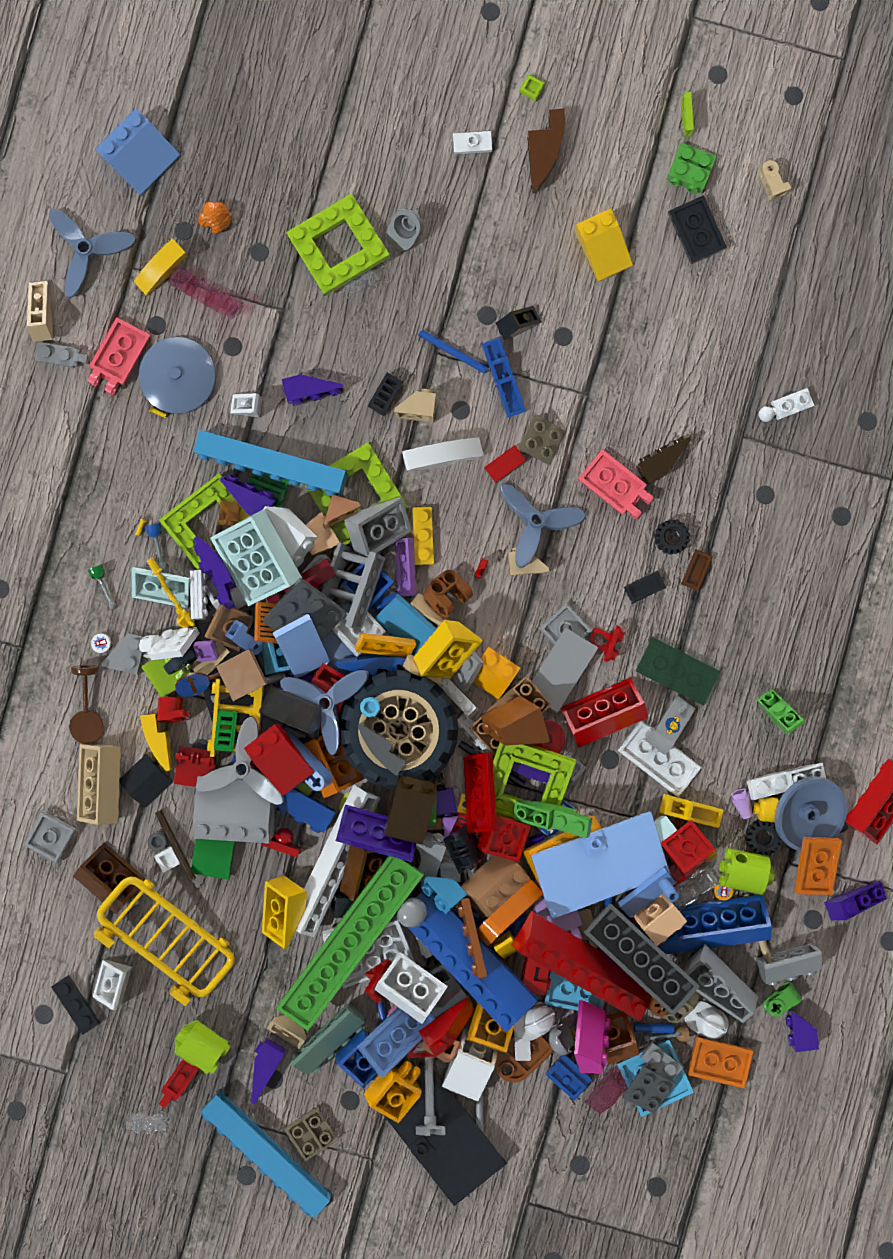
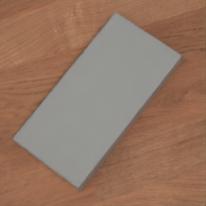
(563, 667)

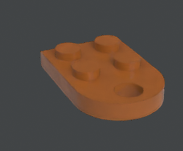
(539, 1049)

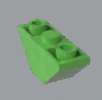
(780, 712)

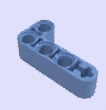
(322, 776)

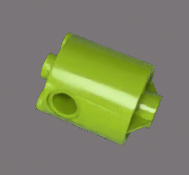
(746, 871)
(200, 1046)

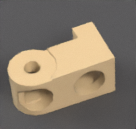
(772, 181)

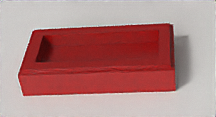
(505, 464)

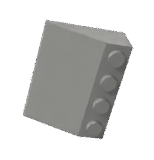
(233, 814)

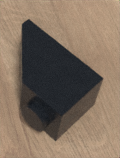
(518, 322)

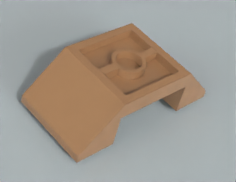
(523, 688)

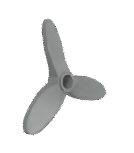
(227, 775)

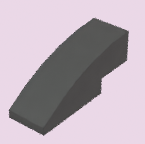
(381, 749)

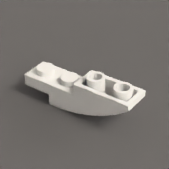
(782, 780)

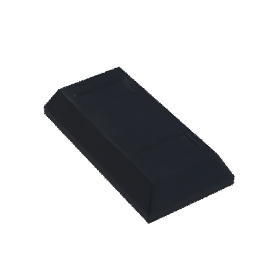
(644, 587)

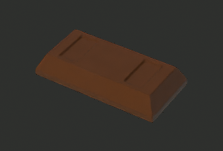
(696, 570)

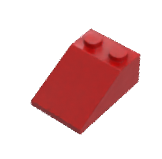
(279, 759)

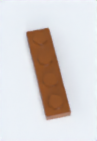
(473, 948)

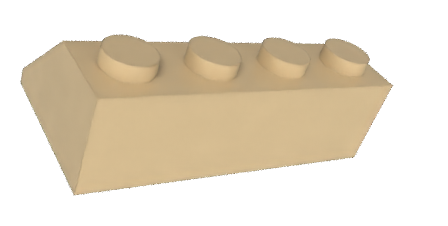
(98, 784)

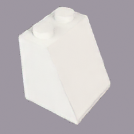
(292, 531)
(470, 1068)

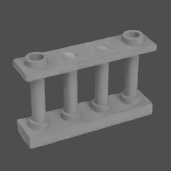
(366, 581)

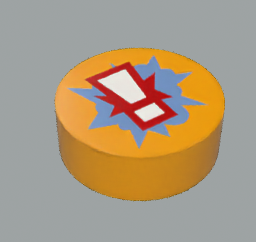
(722, 893)

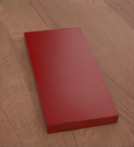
(480, 793)

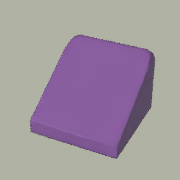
(448, 823)

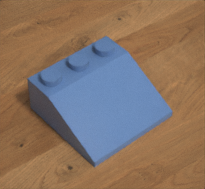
(137, 152)

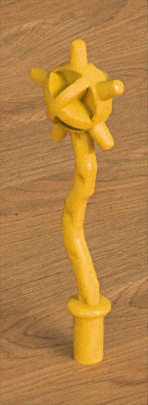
(183, 618)

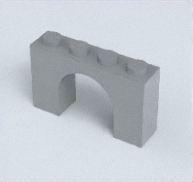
(431, 854)

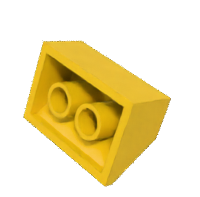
(446, 650)

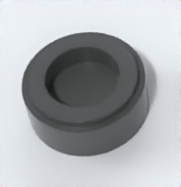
(157, 841)

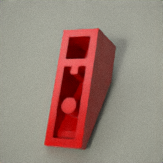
(445, 1029)

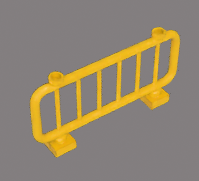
(180, 993)

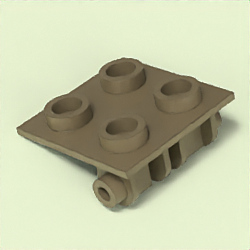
(541, 439)

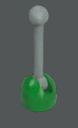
(97, 574)

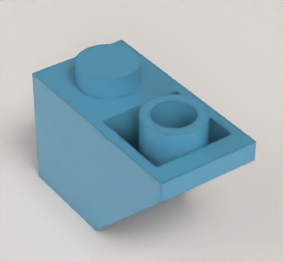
(444, 892)

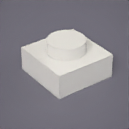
(167, 859)

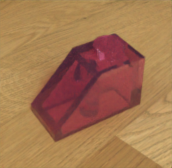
(605, 1093)

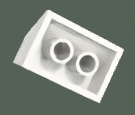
(410, 987)

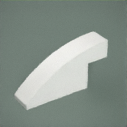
(442, 454)

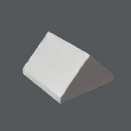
(112, 984)

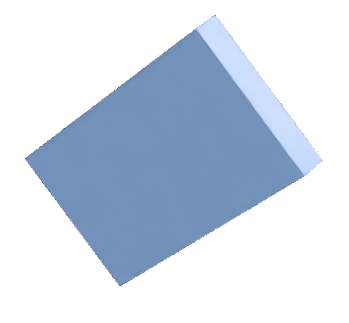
(301, 646)

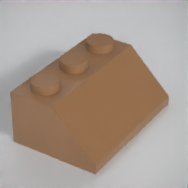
(494, 884)

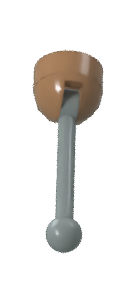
(681, 1034)

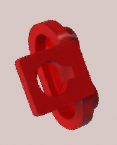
(609, 649)

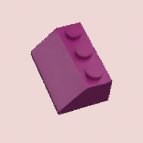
(591, 1038)

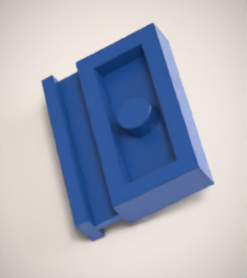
(567, 1076)

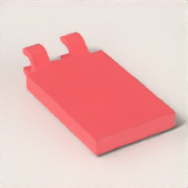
(118, 355)
(615, 484)

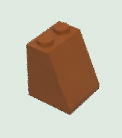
(516, 723)

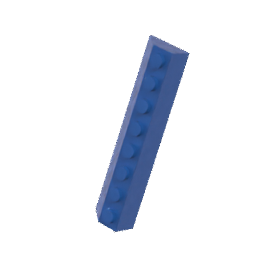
(719, 925)
(500, 992)

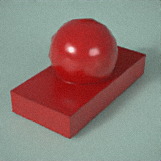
(282, 843)

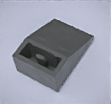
(453, 994)

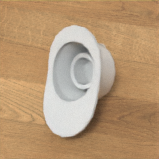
(707, 1021)
(535, 1022)

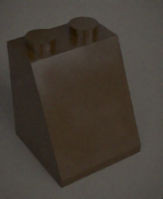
(410, 809)

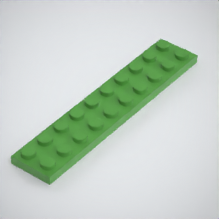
(349, 941)

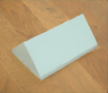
(148, 587)

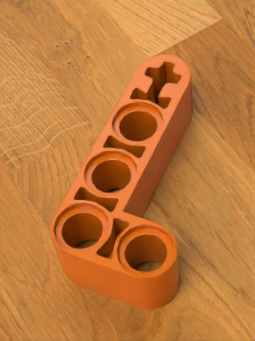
(509, 912)

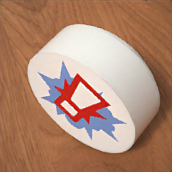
(101, 643)

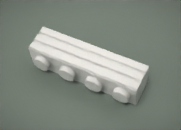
(198, 595)
(458, 697)
(465, 722)

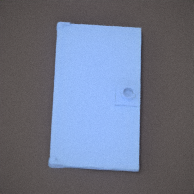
(599, 865)

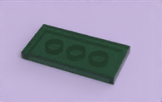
(677, 671)

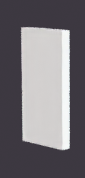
(670, 770)

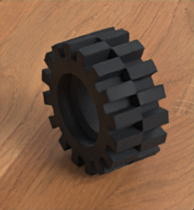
(683, 537)
(751, 838)

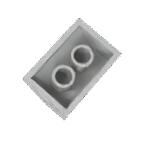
(790, 964)

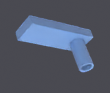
(648, 891)

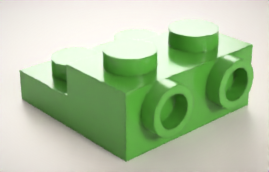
(691, 168)

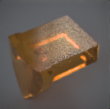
(228, 513)

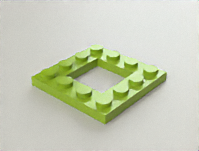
(372, 251)
(360, 459)
(176, 520)
(557, 765)

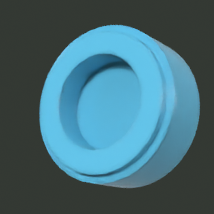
(370, 707)

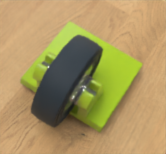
(166, 672)

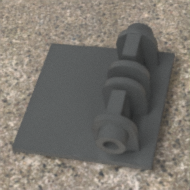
(648, 1089)

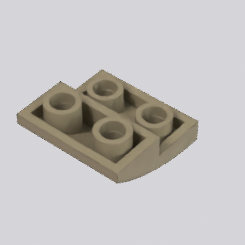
(310, 1134)

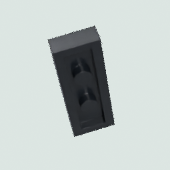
(75, 1004)

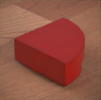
(481, 568)

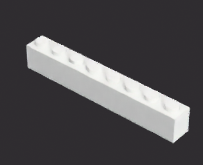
(330, 866)

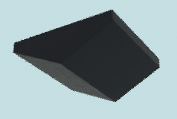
(145, 781)

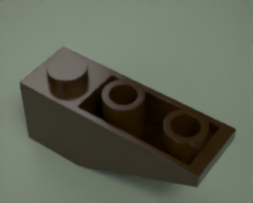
(657, 466)

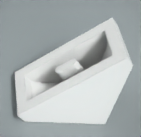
(246, 404)

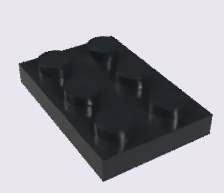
(697, 229)

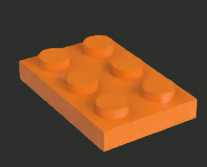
(817, 866)
(720, 1062)

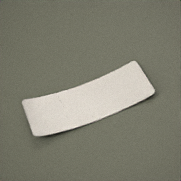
(522, 1049)

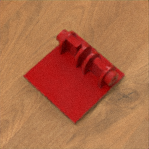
(191, 764)

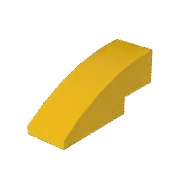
(160, 267)
(158, 741)
(691, 810)
(503, 945)

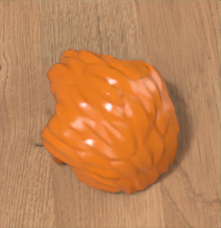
(215, 216)

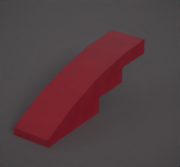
(314, 576)

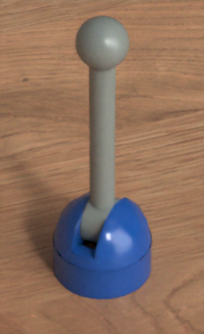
(155, 531)

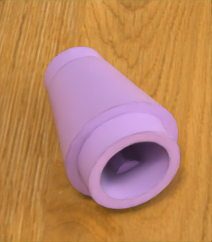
(742, 802)

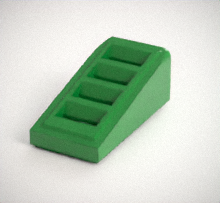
(225, 747)

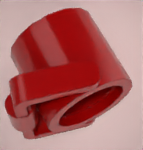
(171, 710)

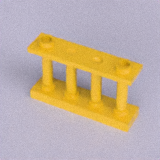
(252, 710)

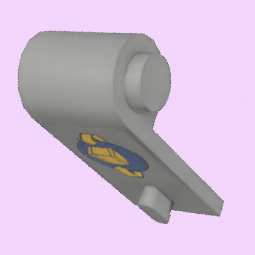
(670, 726)

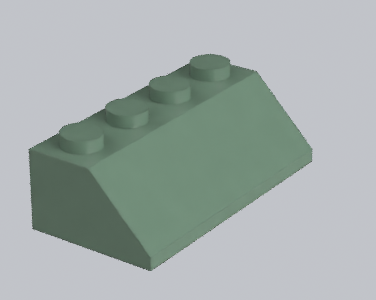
(328, 1039)

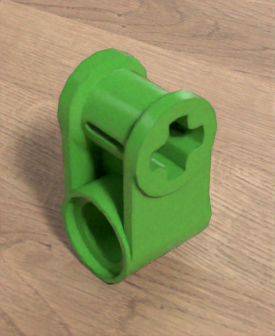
(784, 998)

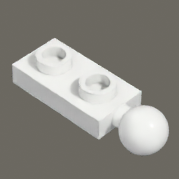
(787, 406)

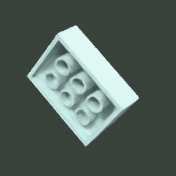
(256, 557)

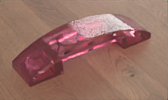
(204, 293)

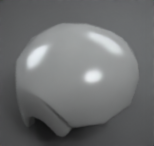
(412, 912)
(561, 1039)

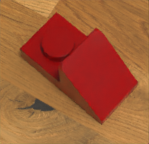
(374, 976)

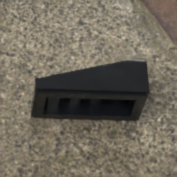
(395, 391)

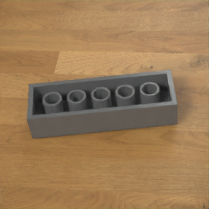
(641, 959)

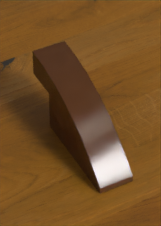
(544, 148)

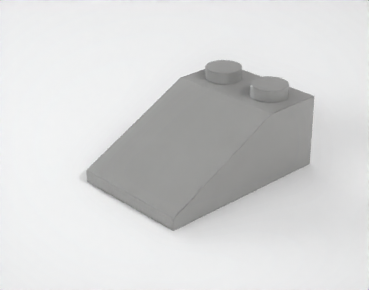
(378, 526)

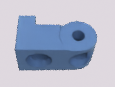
(238, 635)

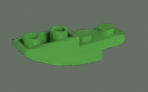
(552, 816)

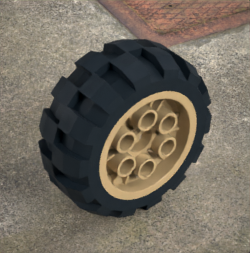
(423, 697)

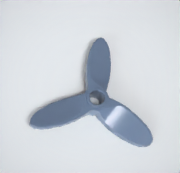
(99, 245)
(549, 520)
(340, 691)

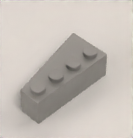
(720, 984)

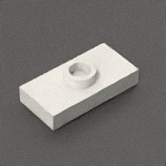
(472, 142)

